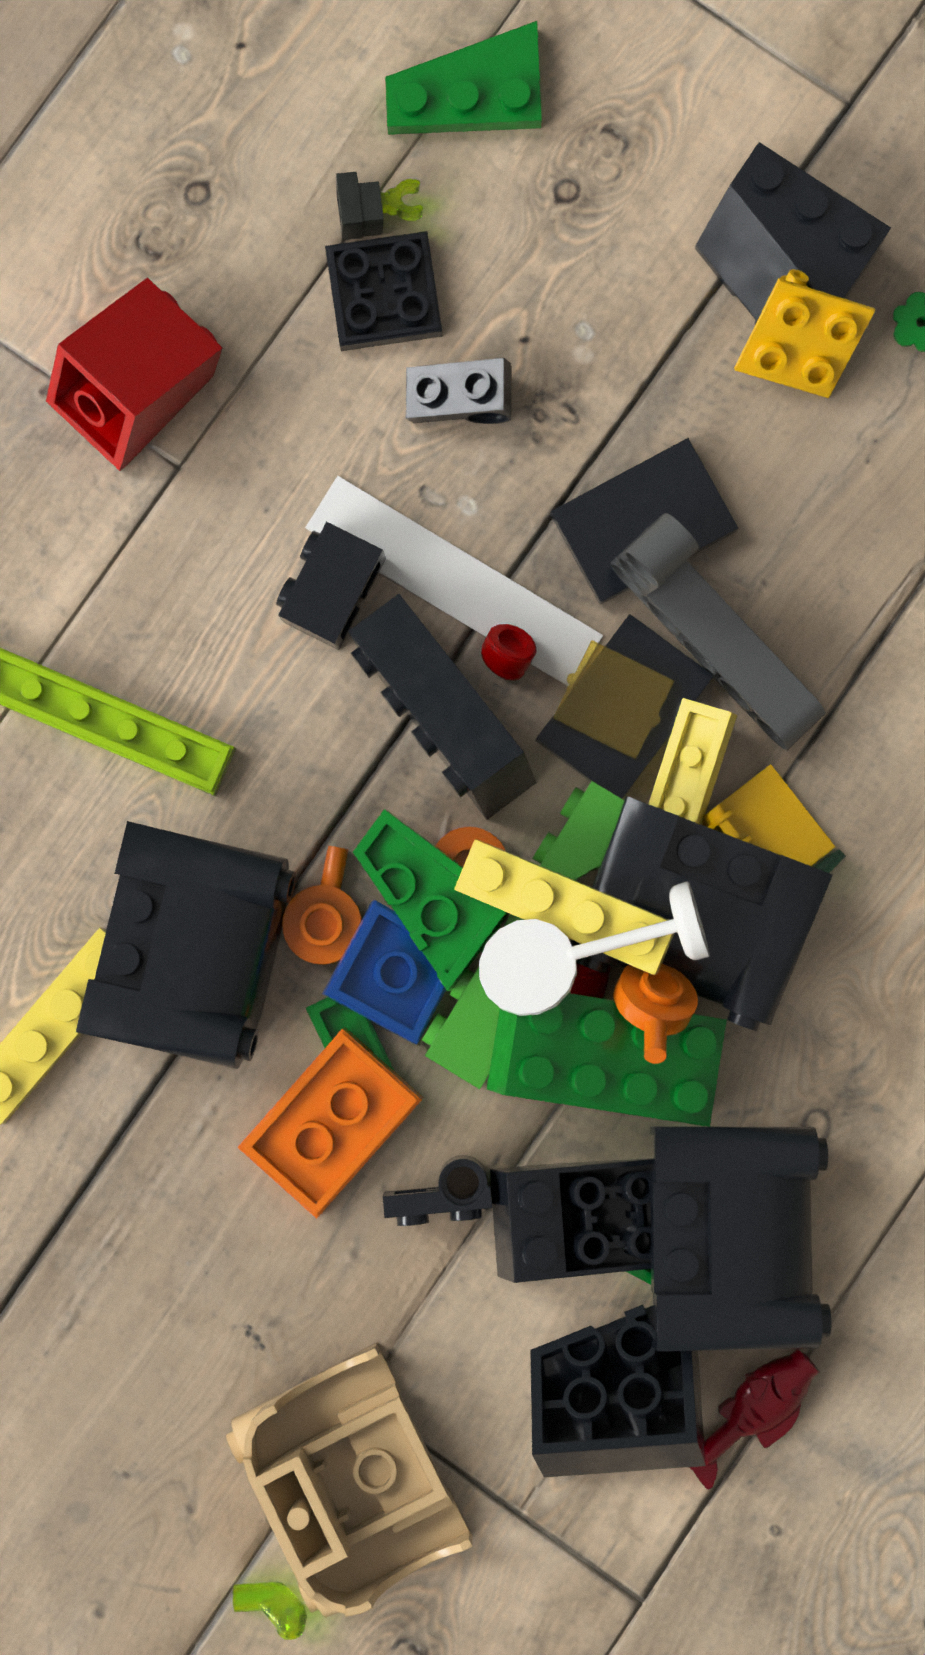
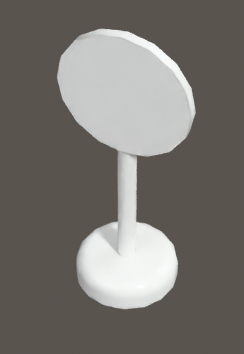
(534, 965)

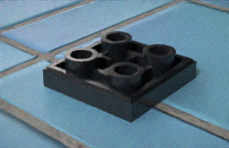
(383, 291)

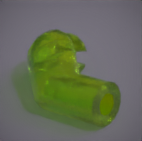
(276, 1602)

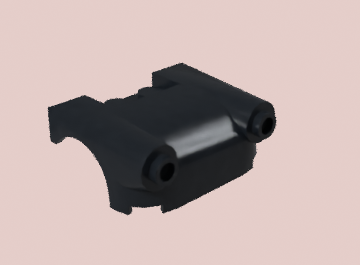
(748, 899)
(188, 946)
(735, 1238)

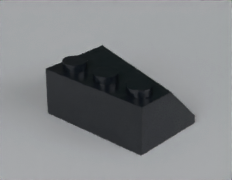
(785, 221)
(615, 1401)

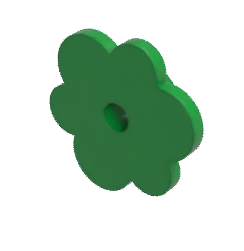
(907, 331)

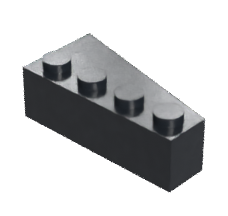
(443, 706)

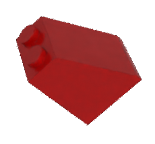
(131, 371)

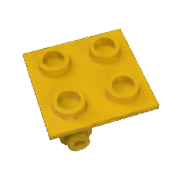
(804, 336)
(771, 818)

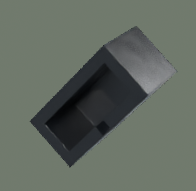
(329, 585)

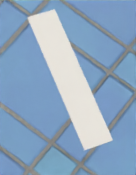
(456, 579)

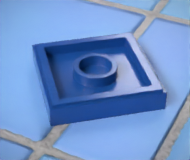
(386, 976)

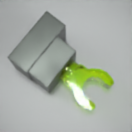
(363, 205)

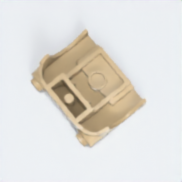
(348, 1484)

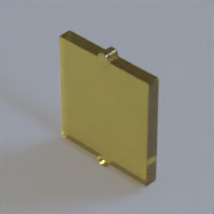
(613, 699)

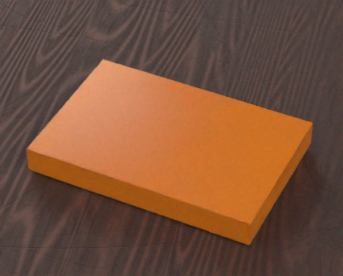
(330, 1122)

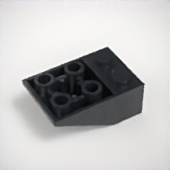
(572, 1219)

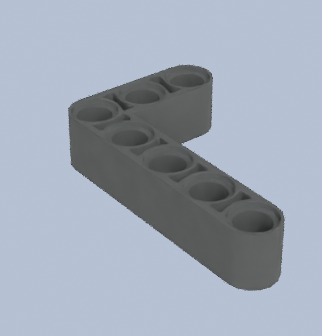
(713, 632)

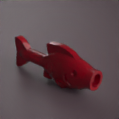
(762, 1406)

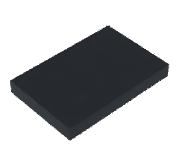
(619, 510)
(604, 764)

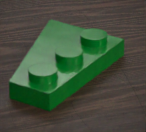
(471, 88)
(420, 888)

